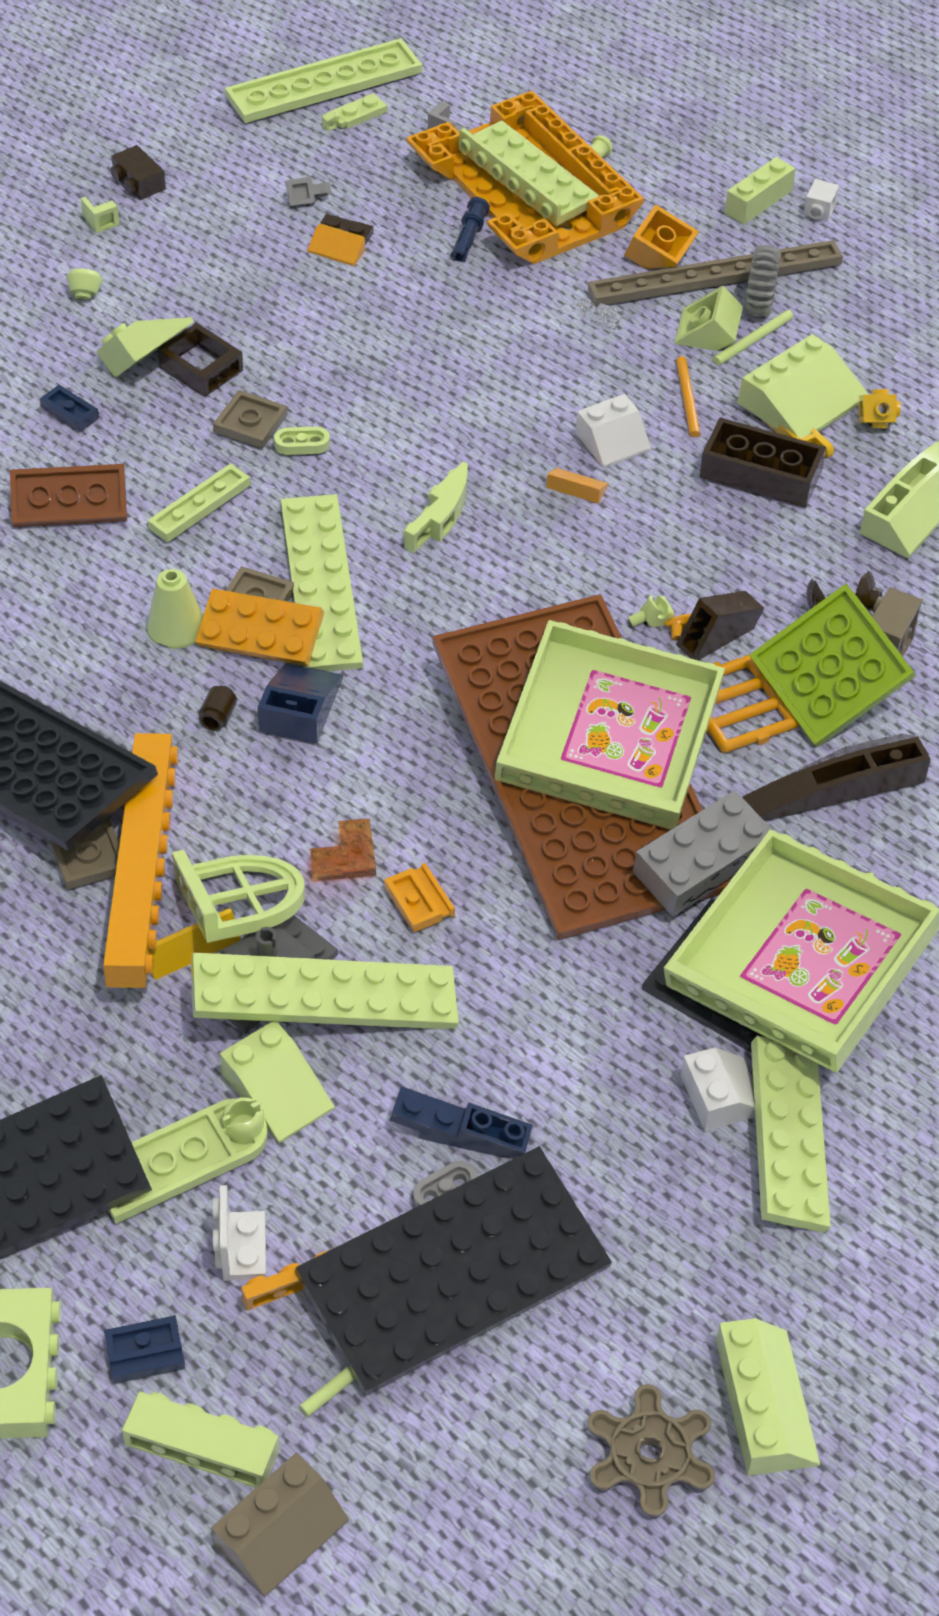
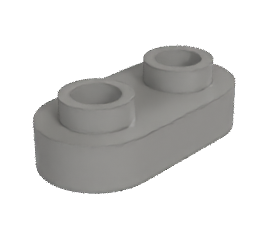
(442, 1181)

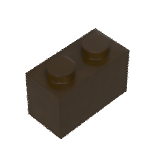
(138, 172)

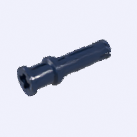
(472, 223)

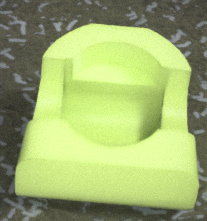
(653, 612)

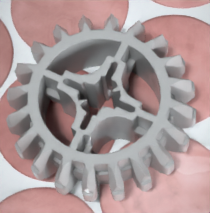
(762, 280)

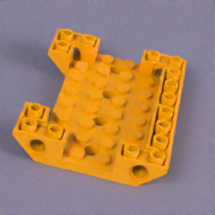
(512, 219)

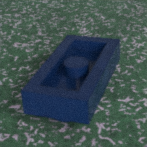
(69, 408)

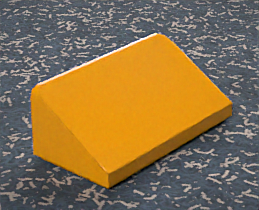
(337, 244)
(576, 485)

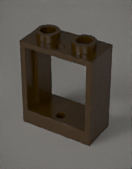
(212, 376)

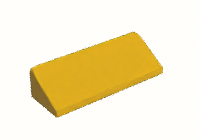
(177, 949)

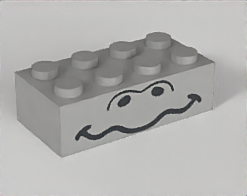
(700, 853)

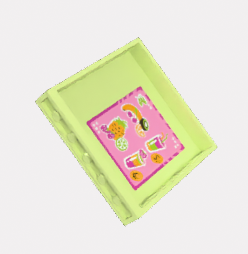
(610, 724)
(803, 949)

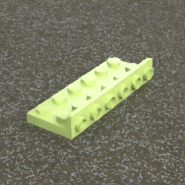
(527, 171)

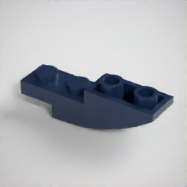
(464, 1128)

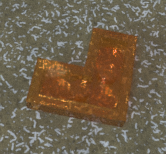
(349, 860)

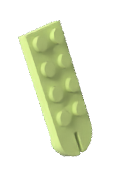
(196, 1151)

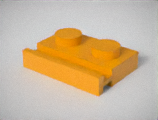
(419, 897)

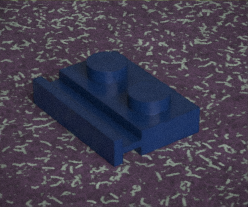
(144, 1349)

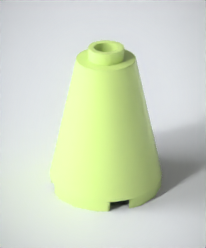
(174, 611)

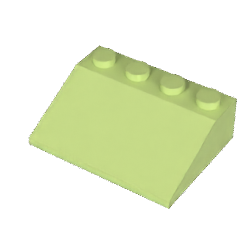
(801, 388)

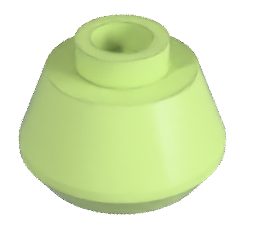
(84, 283)

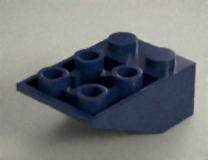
(298, 702)

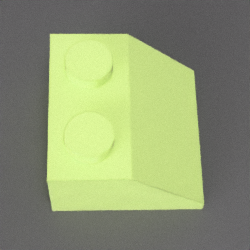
(710, 321)

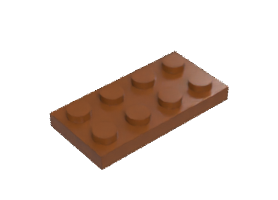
(68, 495)

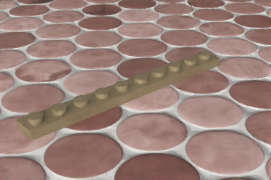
(708, 274)

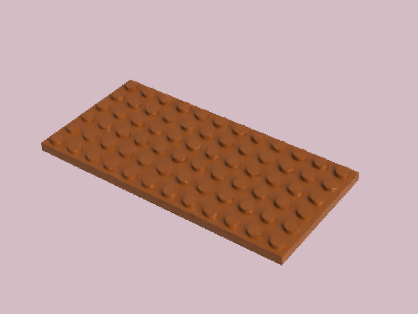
(572, 851)

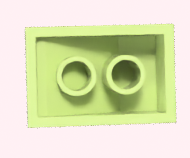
(133, 343)
(276, 1075)

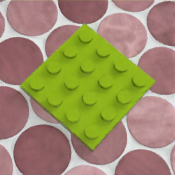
(832, 665)

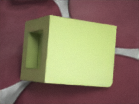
(101, 216)

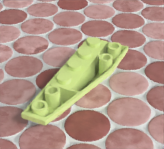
(907, 507)

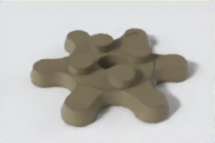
(650, 1426)

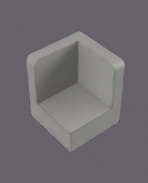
(440, 115)

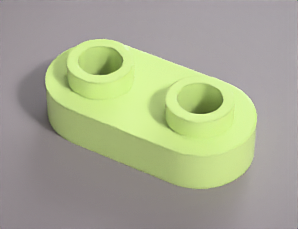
(301, 440)

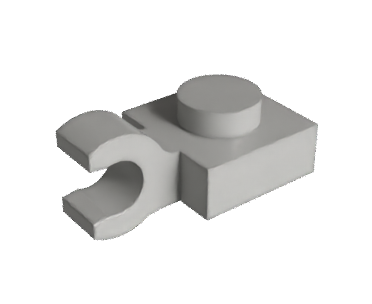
(302, 191)

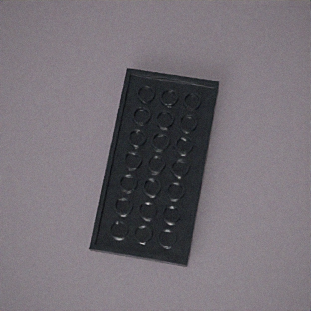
(59, 772)
(451, 1269)

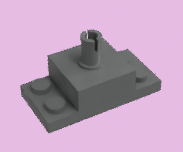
(286, 939)

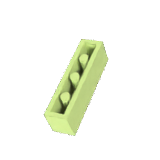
(201, 1439)

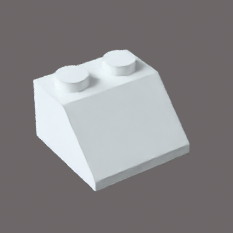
(612, 430)
(719, 1087)

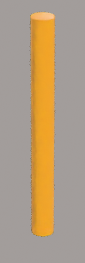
(688, 399)

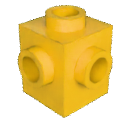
(869, 408)

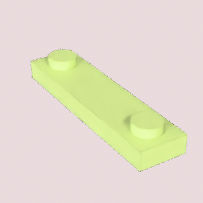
(198, 502)

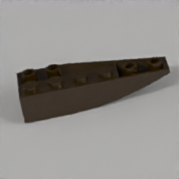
(845, 776)

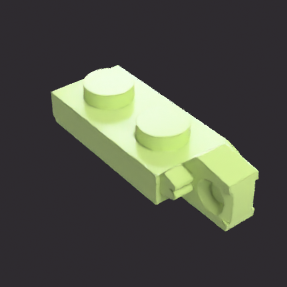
(354, 112)

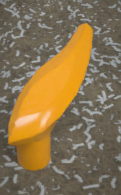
(677, 624)

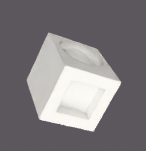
(821, 200)

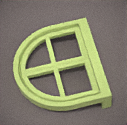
(203, 905)

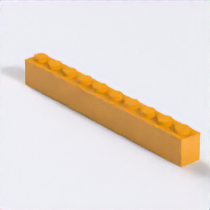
(139, 868)

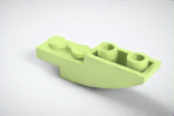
(444, 509)

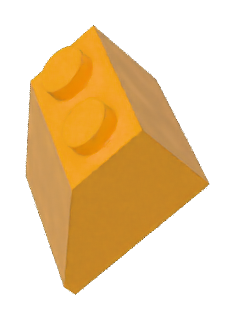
(660, 240)

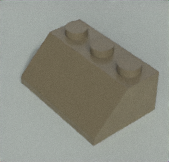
(279, 1524)

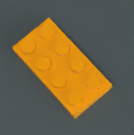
(260, 627)

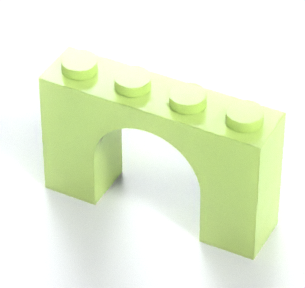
(30, 1318)

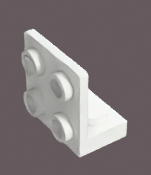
(238, 1240)

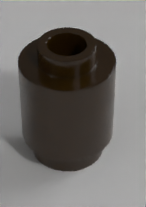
(217, 708)

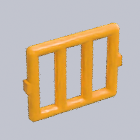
(759, 735)

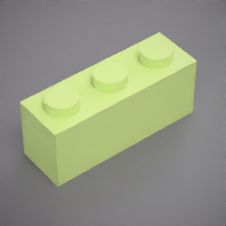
(759, 190)

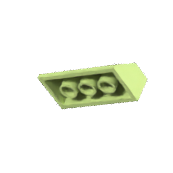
(765, 1397)

